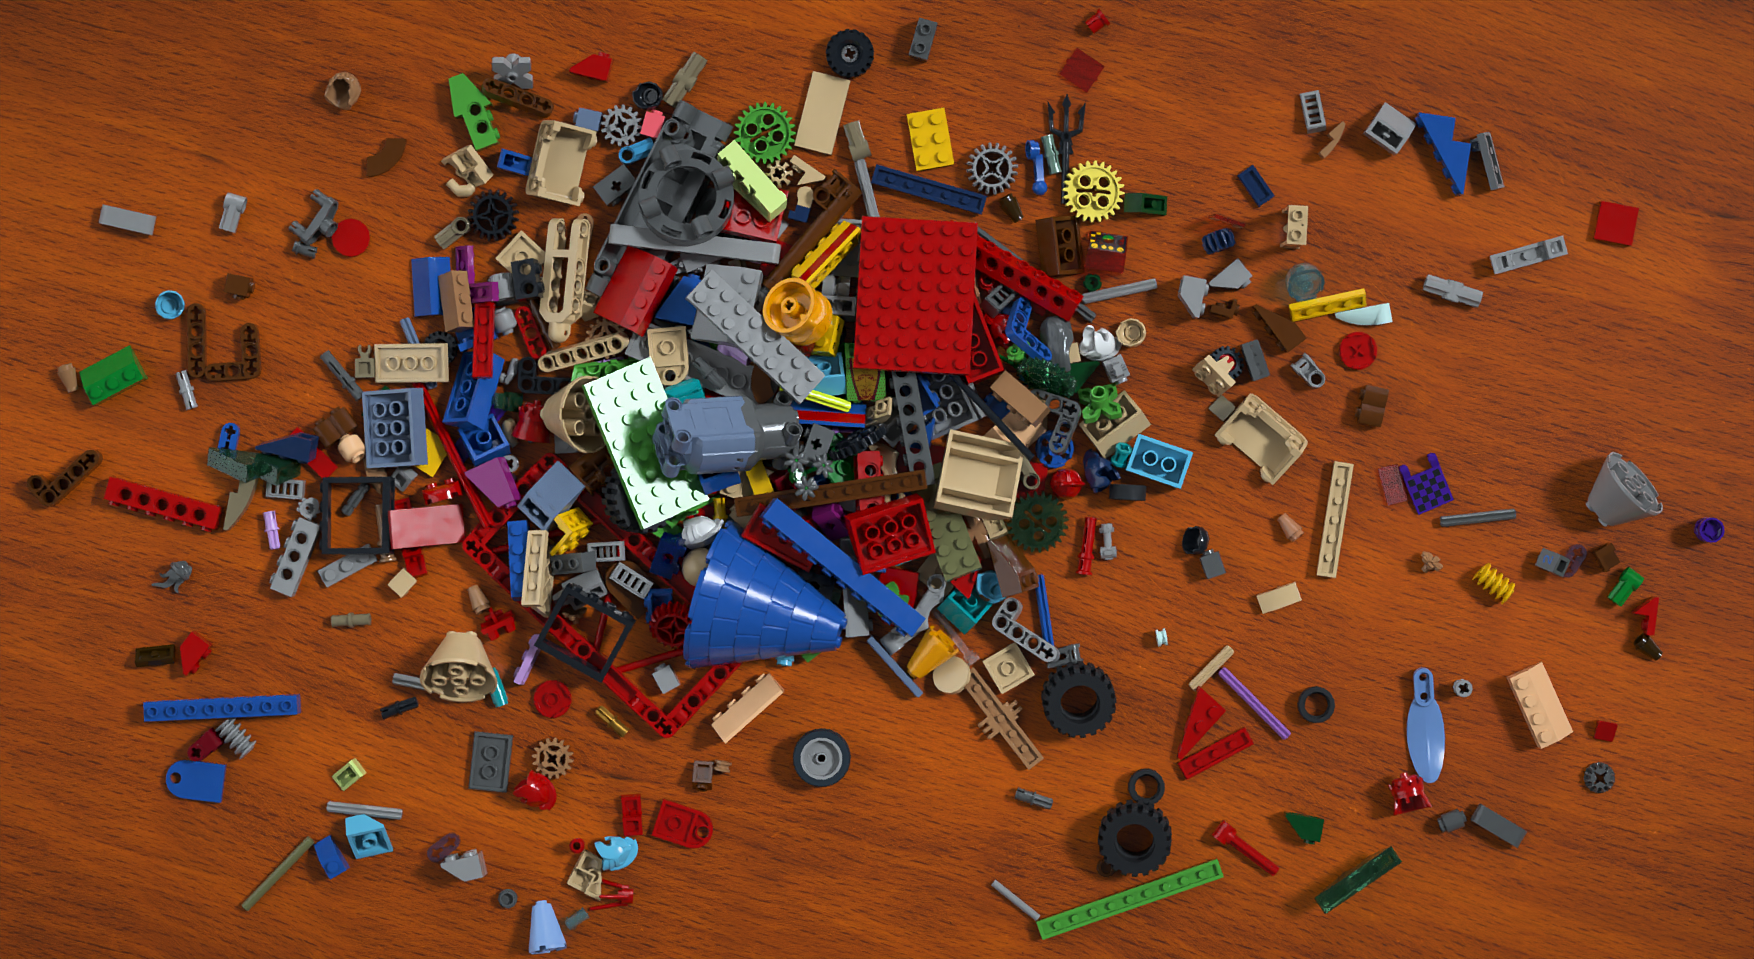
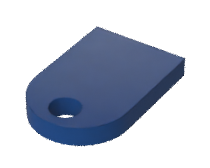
(198, 780)

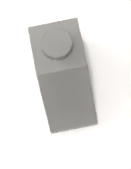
(1232, 277)

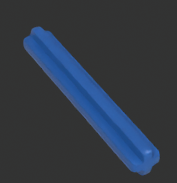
(1044, 611)

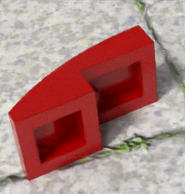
(632, 814)

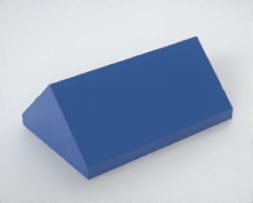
(426, 284)

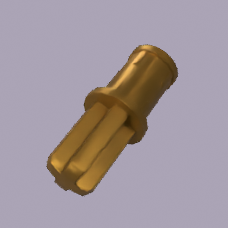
(611, 721)

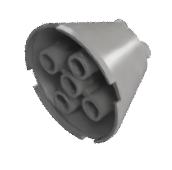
(1622, 493)

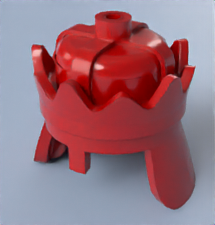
(530, 424)
(1408, 794)

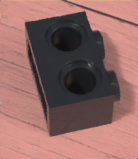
(522, 281)

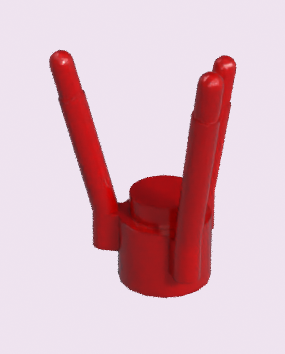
(625, 896)

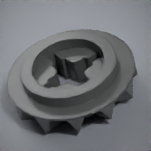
(1600, 768)

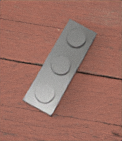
(345, 567)

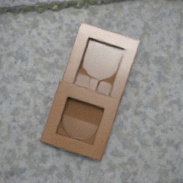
(1334, 136)

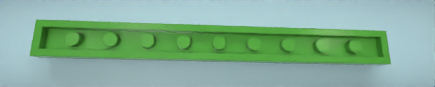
(1129, 899)

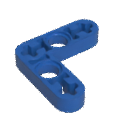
(1020, 335)

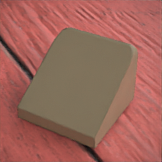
(1222, 408)

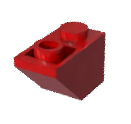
(193, 651)

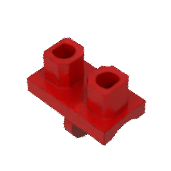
(496, 620)

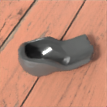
(1058, 337)

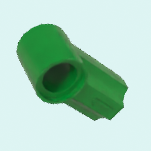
(1628, 582)

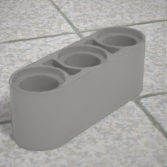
(127, 219)

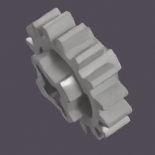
(613, 127)

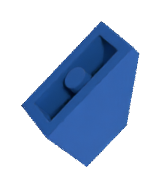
(330, 857)

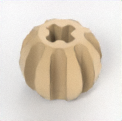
(781, 168)

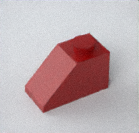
(594, 67)

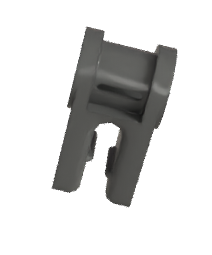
(1067, 650)

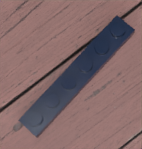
(928, 189)

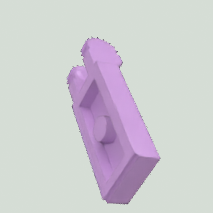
(529, 658)

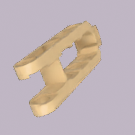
(555, 253)

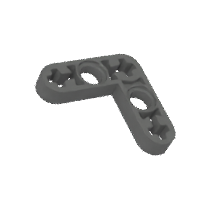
(1065, 417)

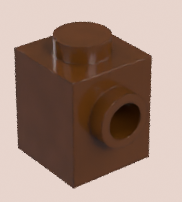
(239, 286)

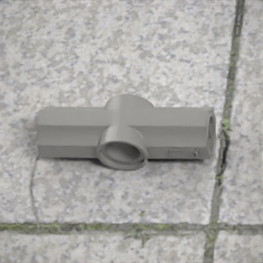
(1452, 290)

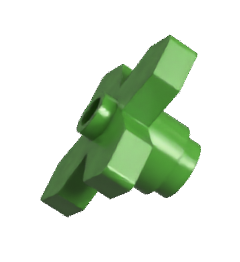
(1099, 401)

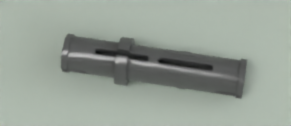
(342, 375)

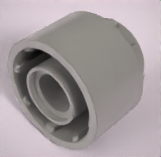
(505, 287)

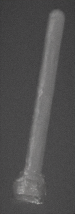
(969, 656)

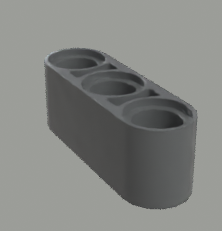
(1498, 825)

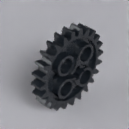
(857, 441)

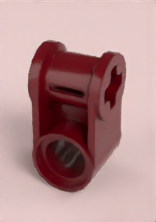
(207, 743)

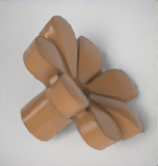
(1430, 562)
(572, 614)

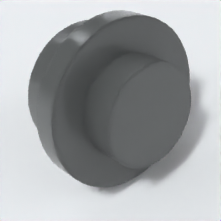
(507, 898)

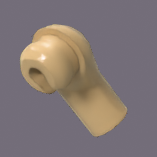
(461, 190)

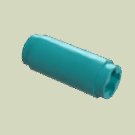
(499, 696)

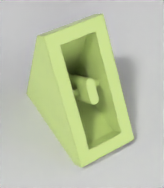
(349, 774)

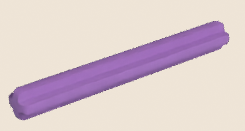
(1254, 703)

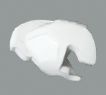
(1098, 344)
(700, 531)

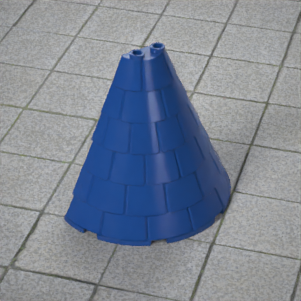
(755, 608)

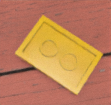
(930, 139)

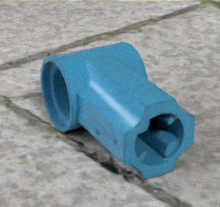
(639, 150)

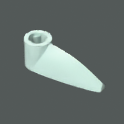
(1367, 315)

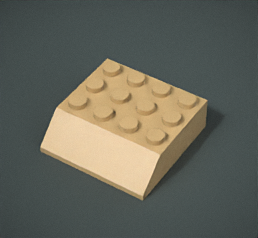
(978, 476)

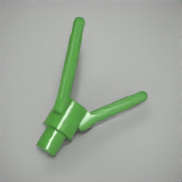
(692, 511)

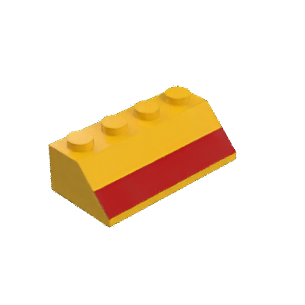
(828, 254)

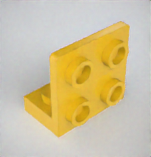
(575, 526)

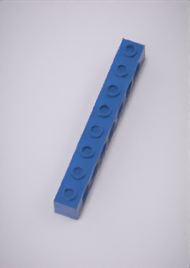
(222, 707)

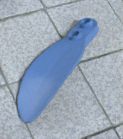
(1425, 729)

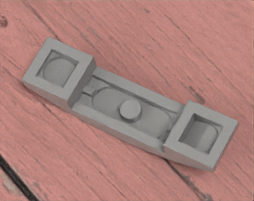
(1528, 255)

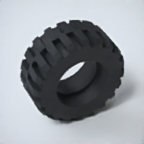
(619, 509)
(1083, 722)
(1135, 861)

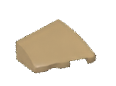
(469, 166)
(587, 874)

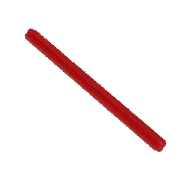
(454, 457)

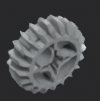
(1004, 157)

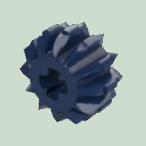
(1218, 241)

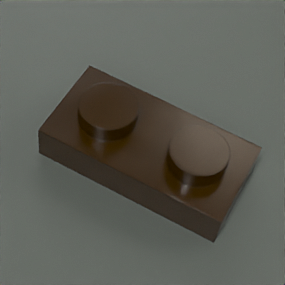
(155, 655)

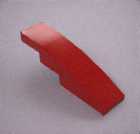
(413, 556)

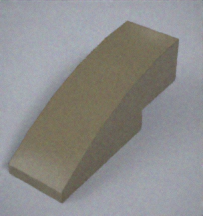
(239, 502)

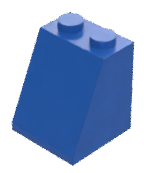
(676, 307)

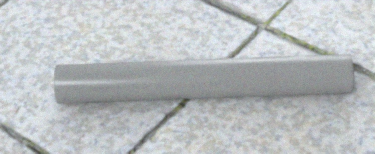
(1014, 899)

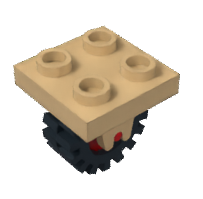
(1219, 369)

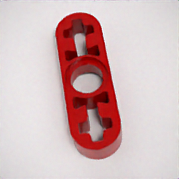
(520, 321)

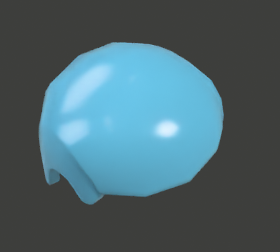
(169, 304)

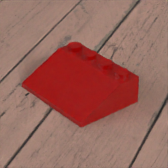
(636, 290)
(890, 533)

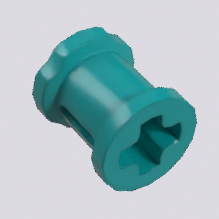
(1121, 454)

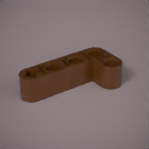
(69, 475)

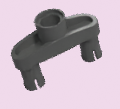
(322, 223)

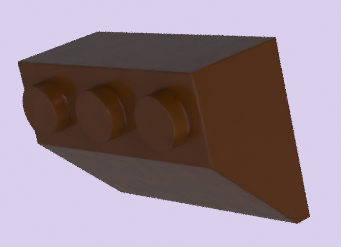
(1060, 245)

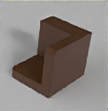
(1606, 557)

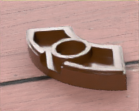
(387, 157)
(761, 385)

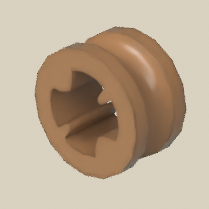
(722, 765)

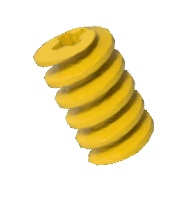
(1495, 582)

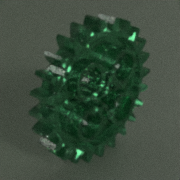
(1046, 377)
(1048, 509)

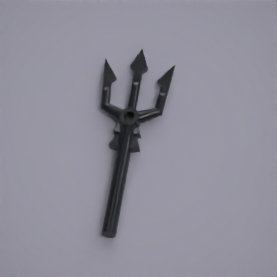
(1065, 142)

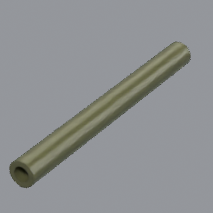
(277, 873)

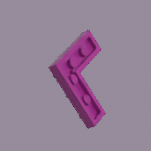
(478, 291)

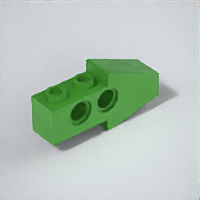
(464, 97)

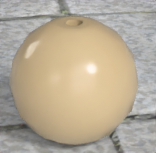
(693, 564)

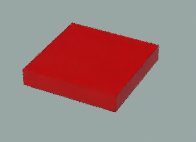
(1616, 223)

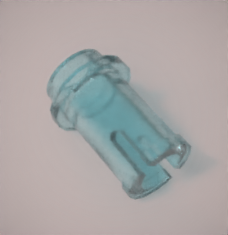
(577, 918)

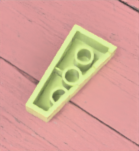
(752, 182)

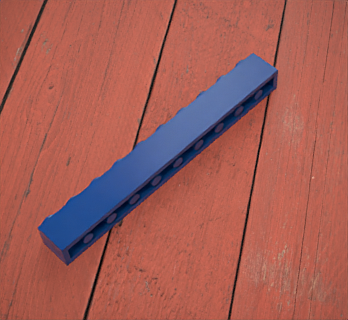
(842, 567)

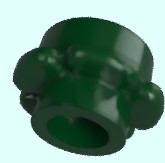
(1087, 283)

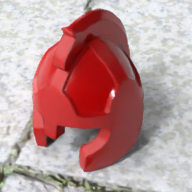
(997, 329)
(1066, 483)
(537, 791)

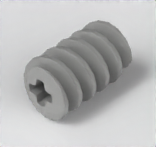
(236, 737)

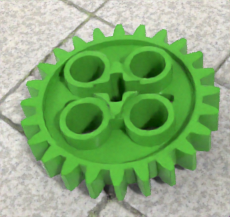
(756, 117)

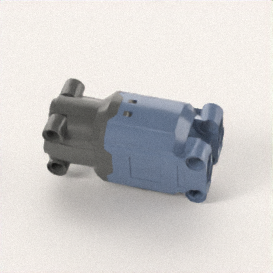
(725, 434)

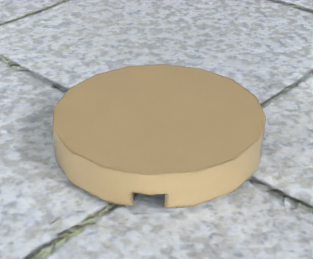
(952, 676)

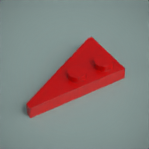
(1202, 717)

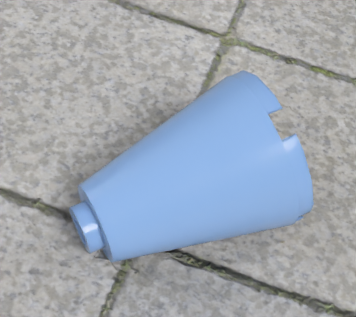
(545, 930)

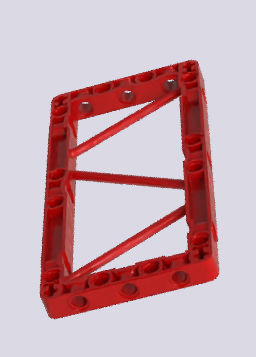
(570, 638)

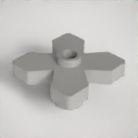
(513, 70)

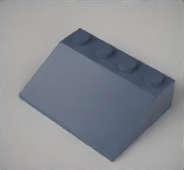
(394, 428)

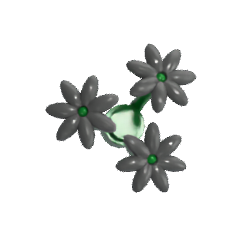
(798, 474)

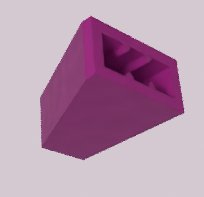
(496, 482)

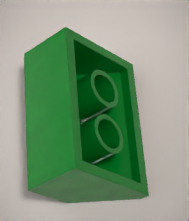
(112, 376)

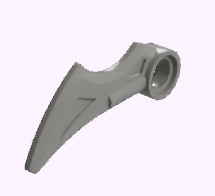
(928, 601)

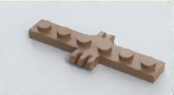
(1002, 719)

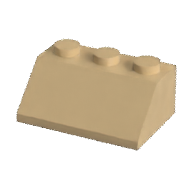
(1107, 432)

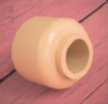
(351, 448)

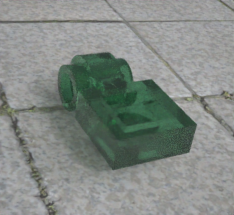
(508, 401)

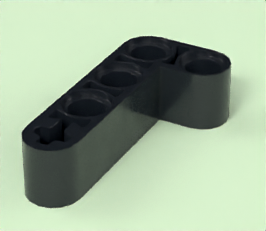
(537, 380)

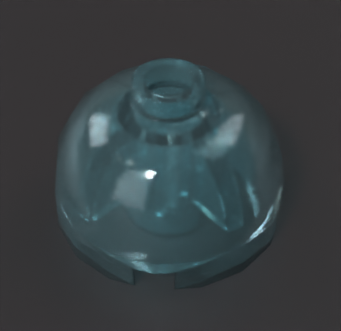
(1304, 282)

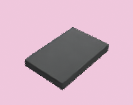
(490, 761)

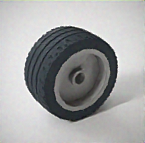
(825, 743)

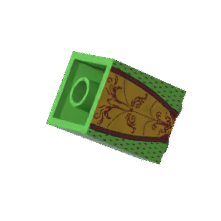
(862, 383)

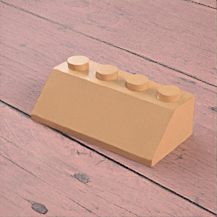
(1540, 705)
(747, 707)

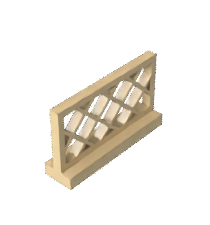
(537, 573)

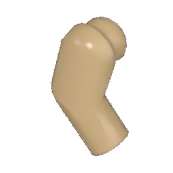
(507, 429)

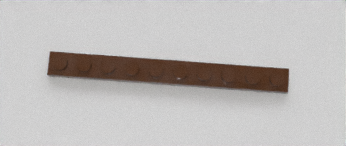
(838, 491)

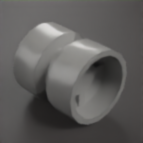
(836, 286)

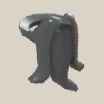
(177, 574)

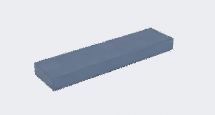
(894, 666)

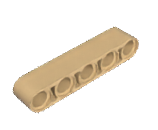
(576, 356)

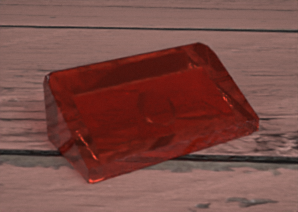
(1392, 484)

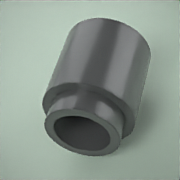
(1451, 821)

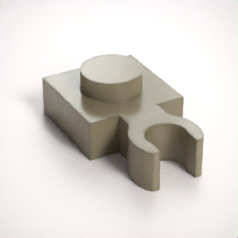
(364, 366)

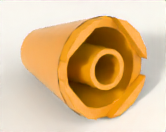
(931, 653)

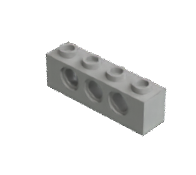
(312, 532)

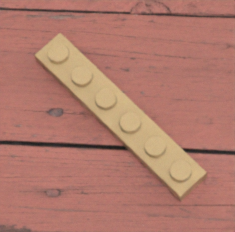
(1334, 519)

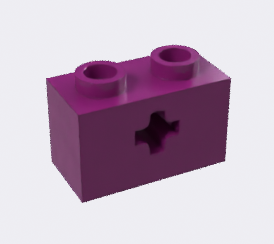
(831, 520)

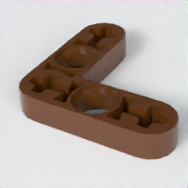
(242, 366)

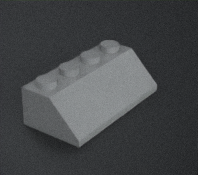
(857, 615)

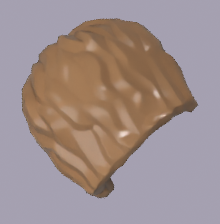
(343, 90)

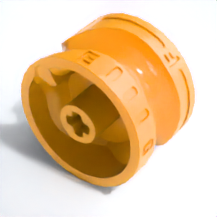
(797, 311)

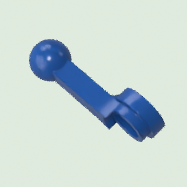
(1032, 152)

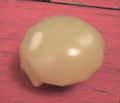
(1131, 332)

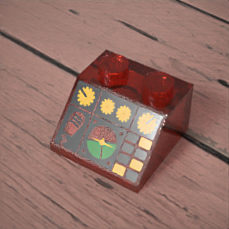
(1106, 252)

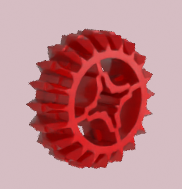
(663, 623)

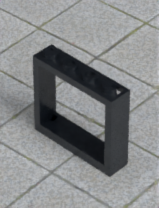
(388, 504)
(571, 659)

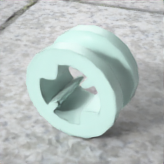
(1161, 637)

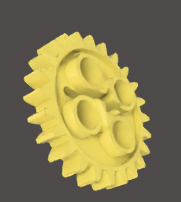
(1093, 209)

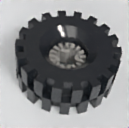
(856, 42)

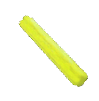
(828, 400)

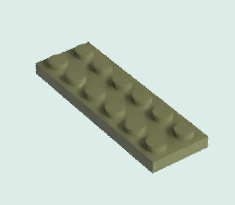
(950, 536)

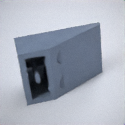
(551, 496)

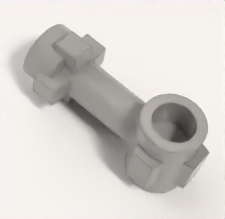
(1108, 551)

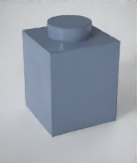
(588, 119)

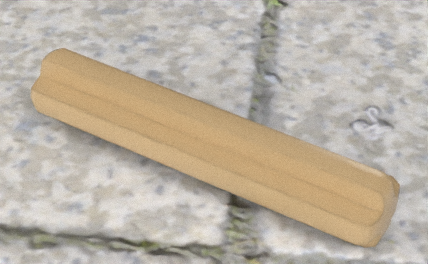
(1212, 667)

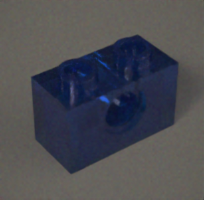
(661, 564)

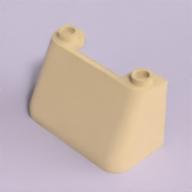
(559, 162)
(1263, 437)

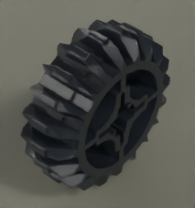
(492, 206)

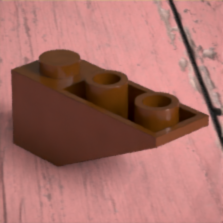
(1284, 330)

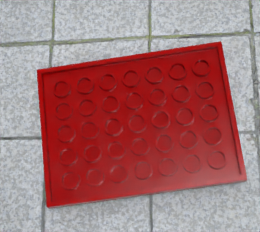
(915, 296)

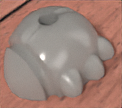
(312, 510)

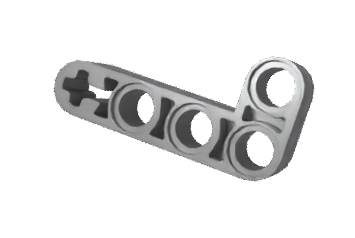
(1027, 635)

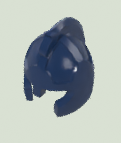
(1098, 471)

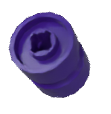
(1709, 529)

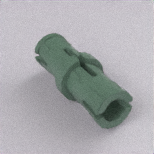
(1051, 154)

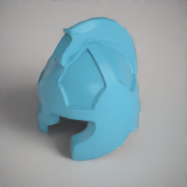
(617, 853)

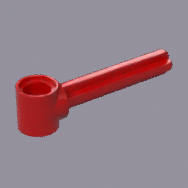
(1227, 835)

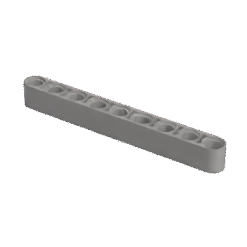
(716, 247)

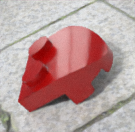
(442, 492)

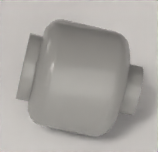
(504, 320)

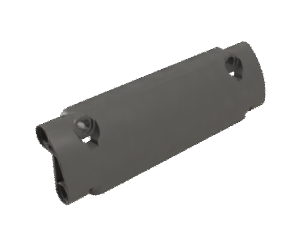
(677, 191)

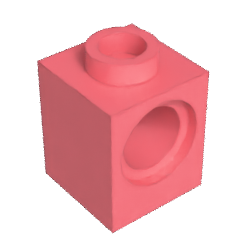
(652, 124)

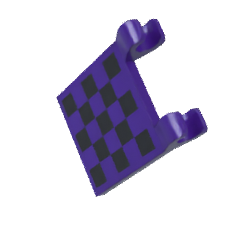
(1428, 487)

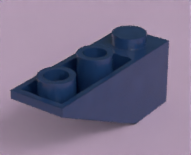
(295, 446)

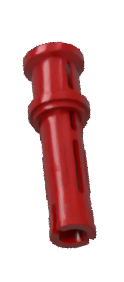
(1086, 555)

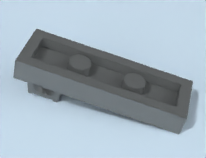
(1485, 145)

